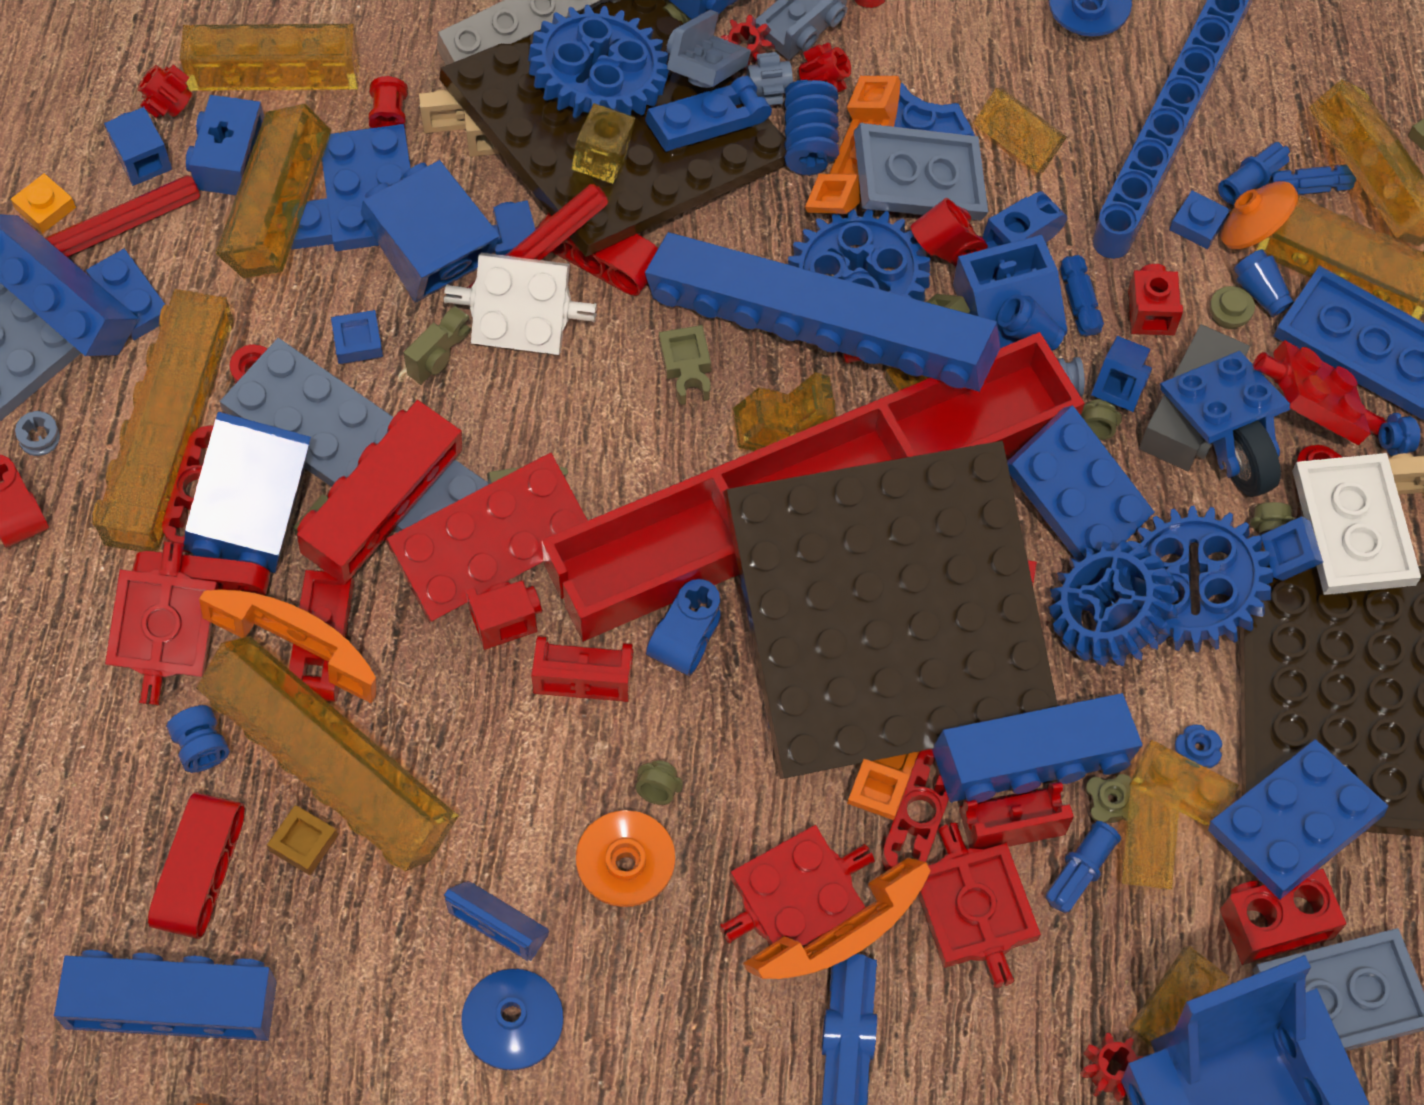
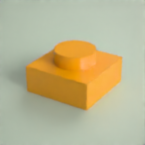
(43, 203)

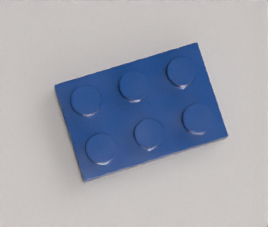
(351, 168)
(1078, 485)
(1297, 818)

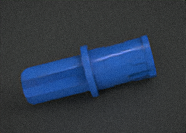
(1254, 172)
(1082, 866)

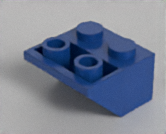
(1010, 269)

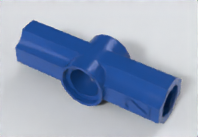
(849, 1032)

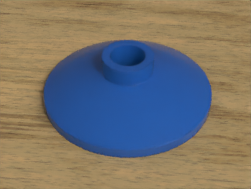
(1091, 16)
(519, 1042)

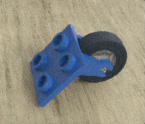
(1236, 412)

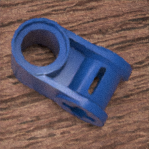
(683, 633)

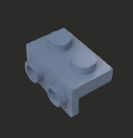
(798, 23)
(702, 55)

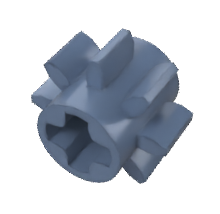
(770, 77)

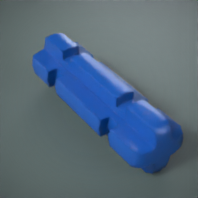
(1317, 179)
(1081, 295)

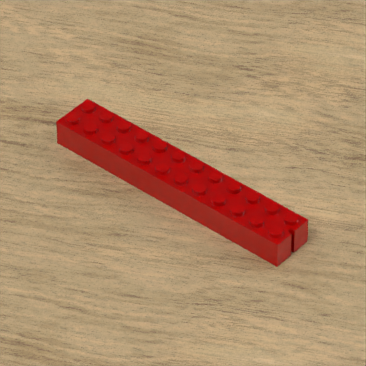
(653, 546)

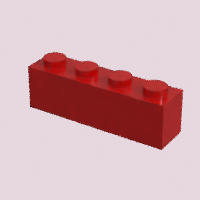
(379, 491)

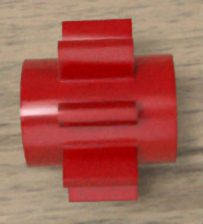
(742, 31)
(826, 65)
(164, 91)
(1101, 1058)

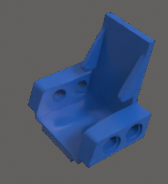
(1249, 1047)

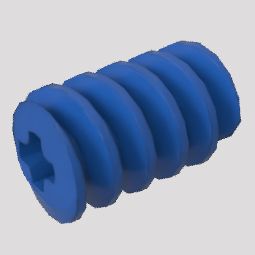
(811, 126)

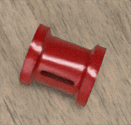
(388, 100)

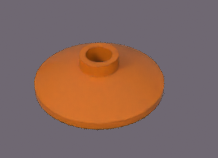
(1258, 214)
(625, 836)

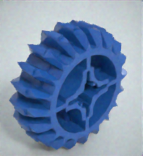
(1128, 622)

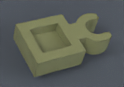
(432, 348)
(686, 357)

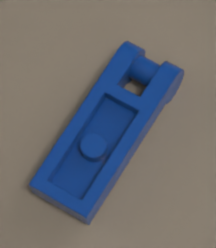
(708, 114)

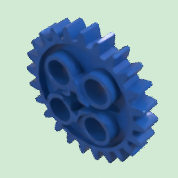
(598, 62)
(881, 247)
(1239, 576)

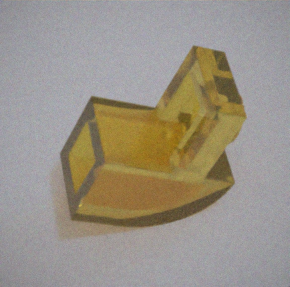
(773, 415)

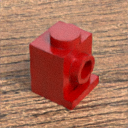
(1154, 301)
(504, 612)

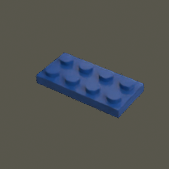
(1361, 335)

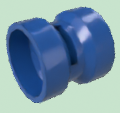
(197, 738)

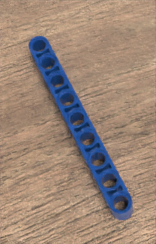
(1167, 126)

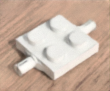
(520, 303)

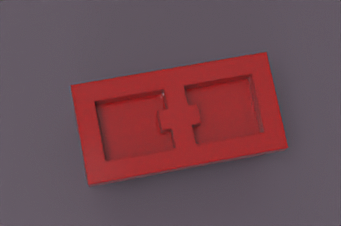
(582, 671)
(1016, 818)

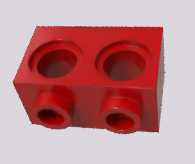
(1287, 925)

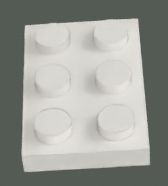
(1357, 523)

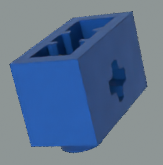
(224, 143)

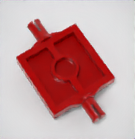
(1320, 391)
(159, 624)
(796, 890)
(977, 906)

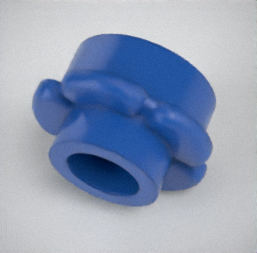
(1399, 434)
(1209, 739)

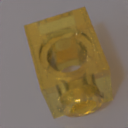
(603, 143)

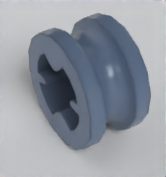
(1075, 373)
(32, 421)

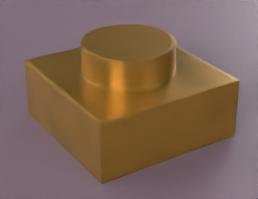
(302, 840)

